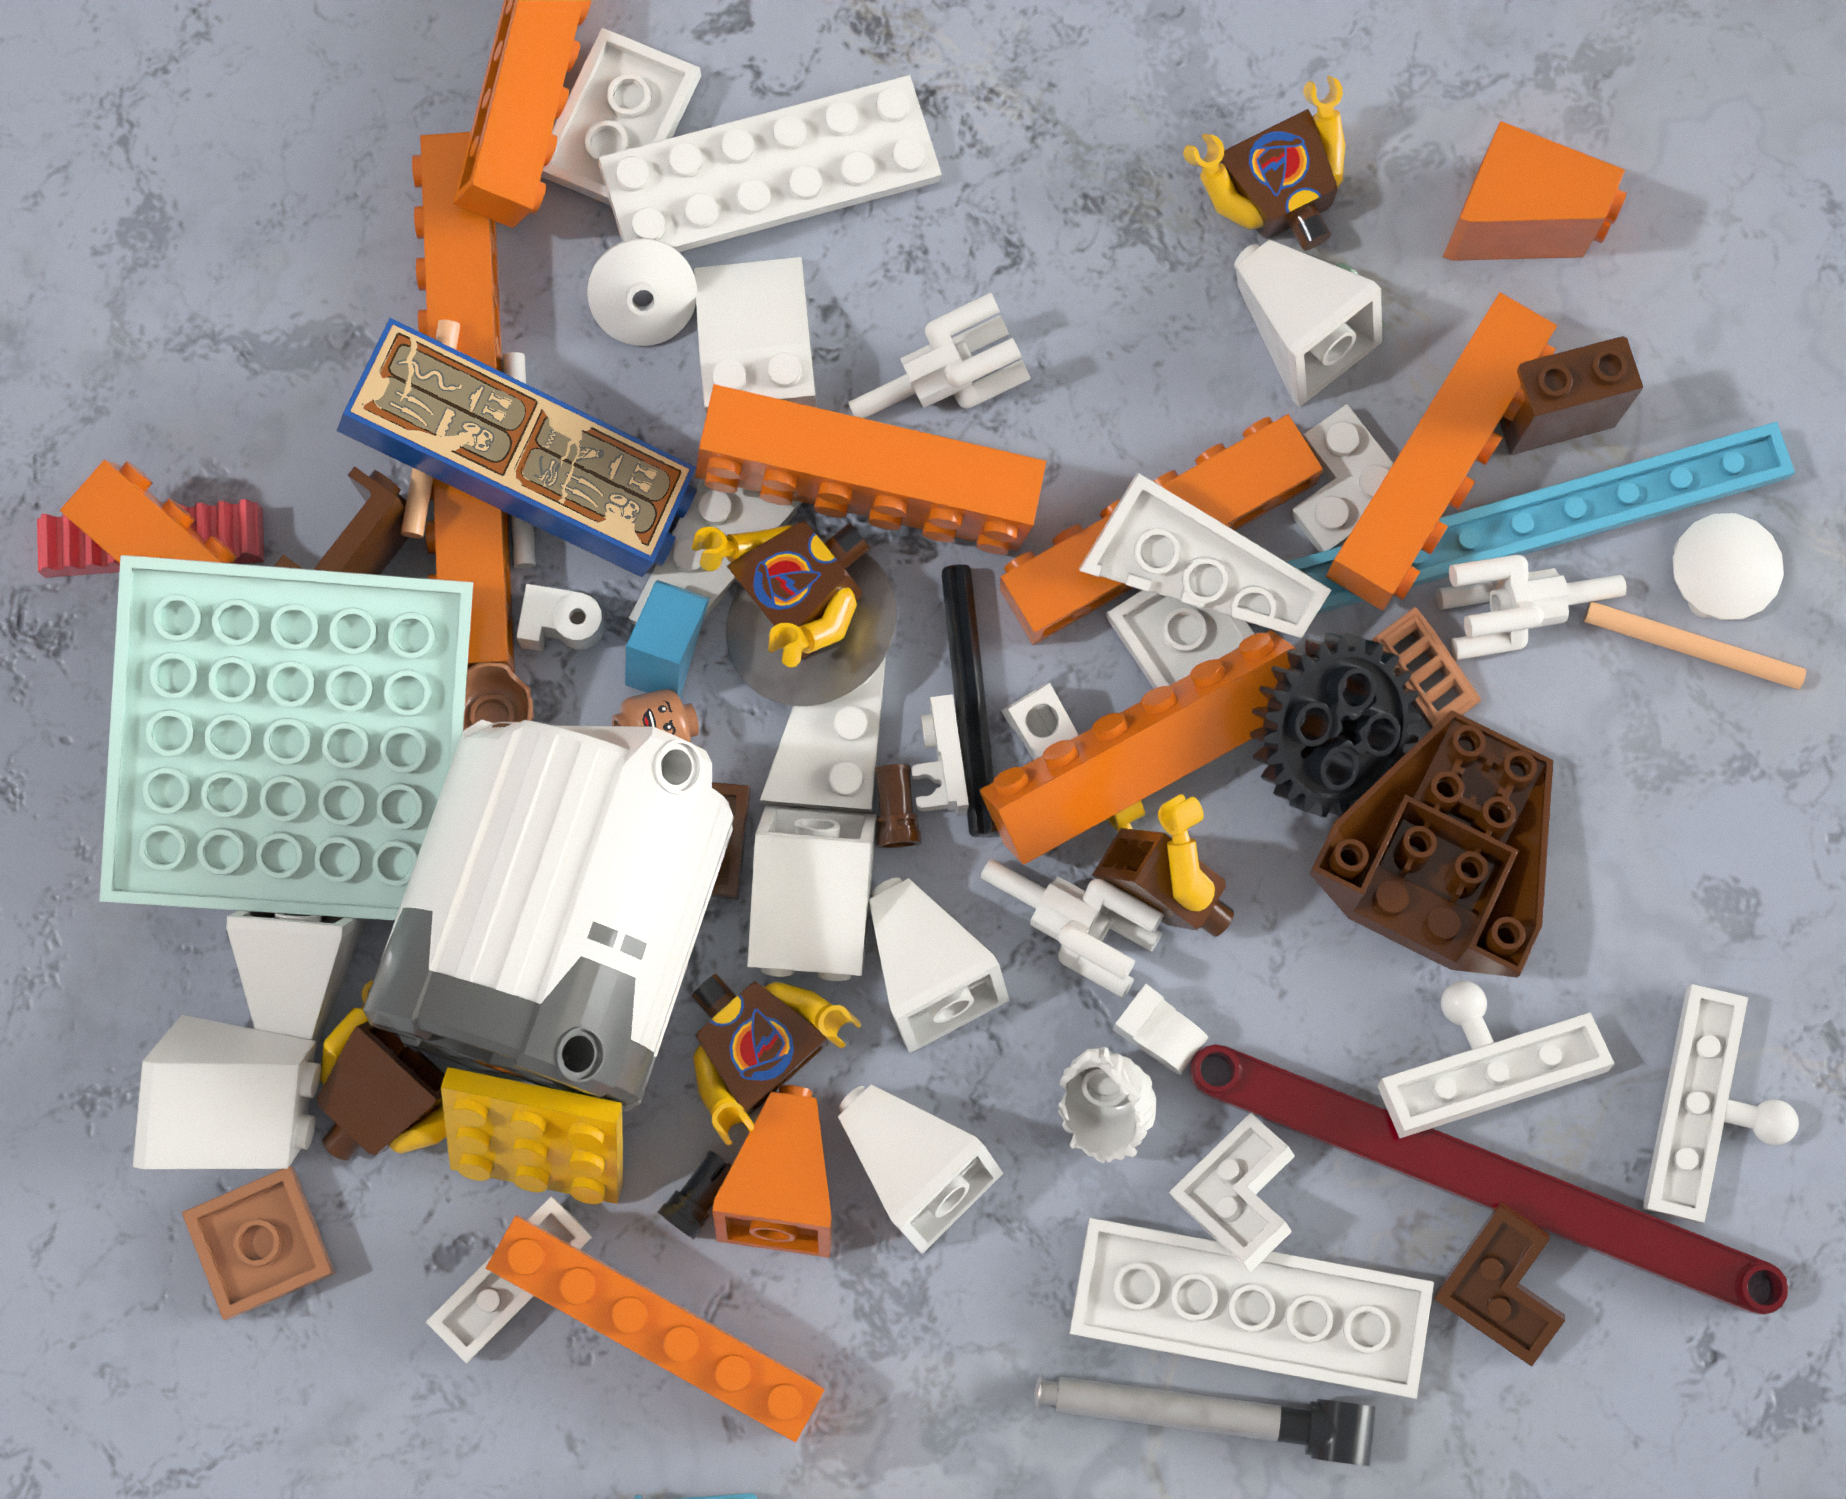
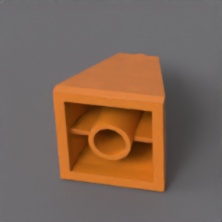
(779, 1181)

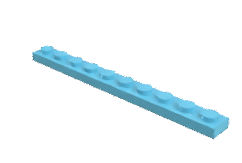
(1590, 505)

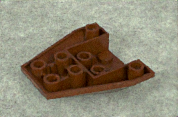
(1449, 850)

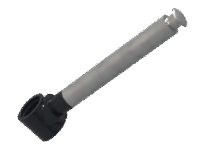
(1327, 1429)

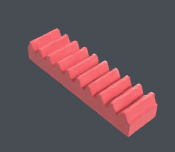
(71, 552)

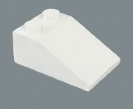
(755, 329)

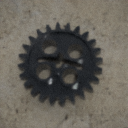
(1334, 723)

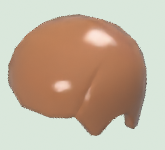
(496, 695)

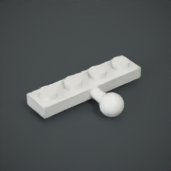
(1491, 1071)
(1700, 1104)

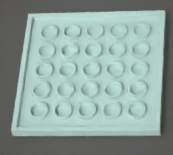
(278, 734)

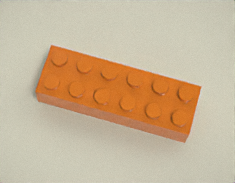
(868, 470)

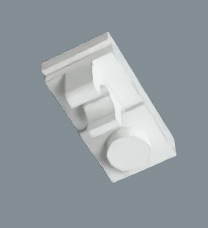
(941, 732)

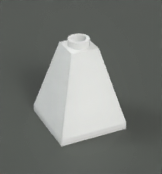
(1308, 314)
(930, 965)
(292, 967)
(916, 1162)

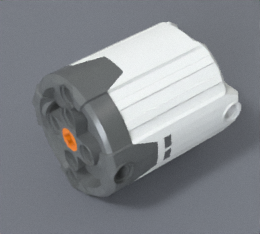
(555, 905)

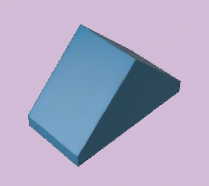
(664, 639)

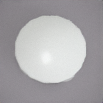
(1727, 567)

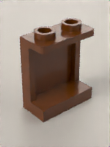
(1573, 394)
(373, 533)

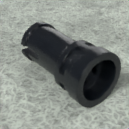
(689, 1207)

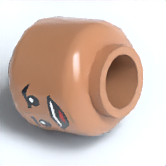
(659, 710)

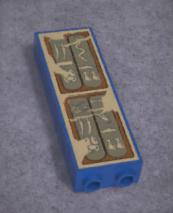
(518, 449)

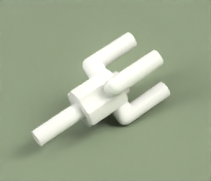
(947, 363)
(1516, 600)
(1082, 920)

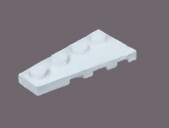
(729, 513)
(1185, 554)
(830, 752)

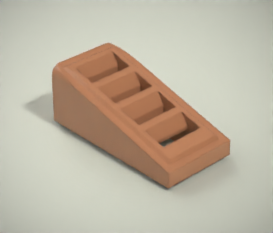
(1441, 659)

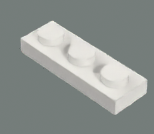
(490, 1302)

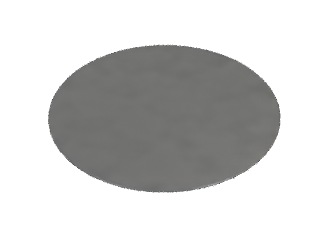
(827, 671)

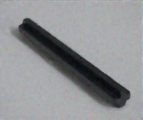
(969, 694)

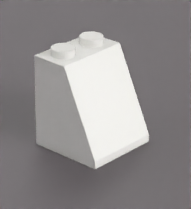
(811, 892)
(225, 1098)

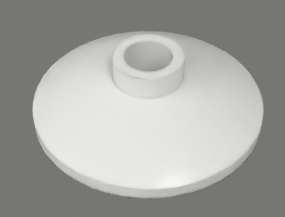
(636, 267)

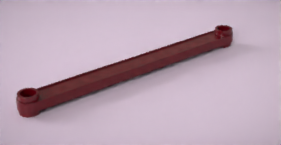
(1491, 1178)

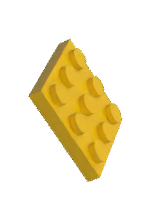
(533, 1136)

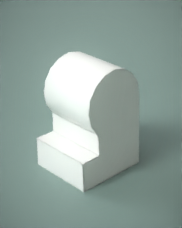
(559, 615)
(1039, 720)
(1160, 1030)

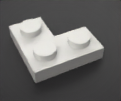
(1355, 470)
(1224, 1190)

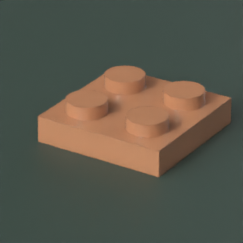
(258, 1243)

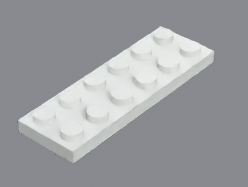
(772, 167)
(1278, 1318)

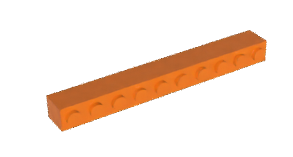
(464, 288)

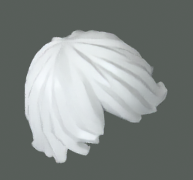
(1112, 1123)

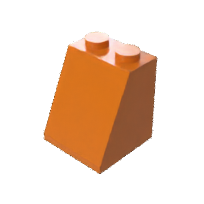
(1535, 201)

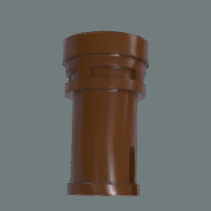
(897, 824)

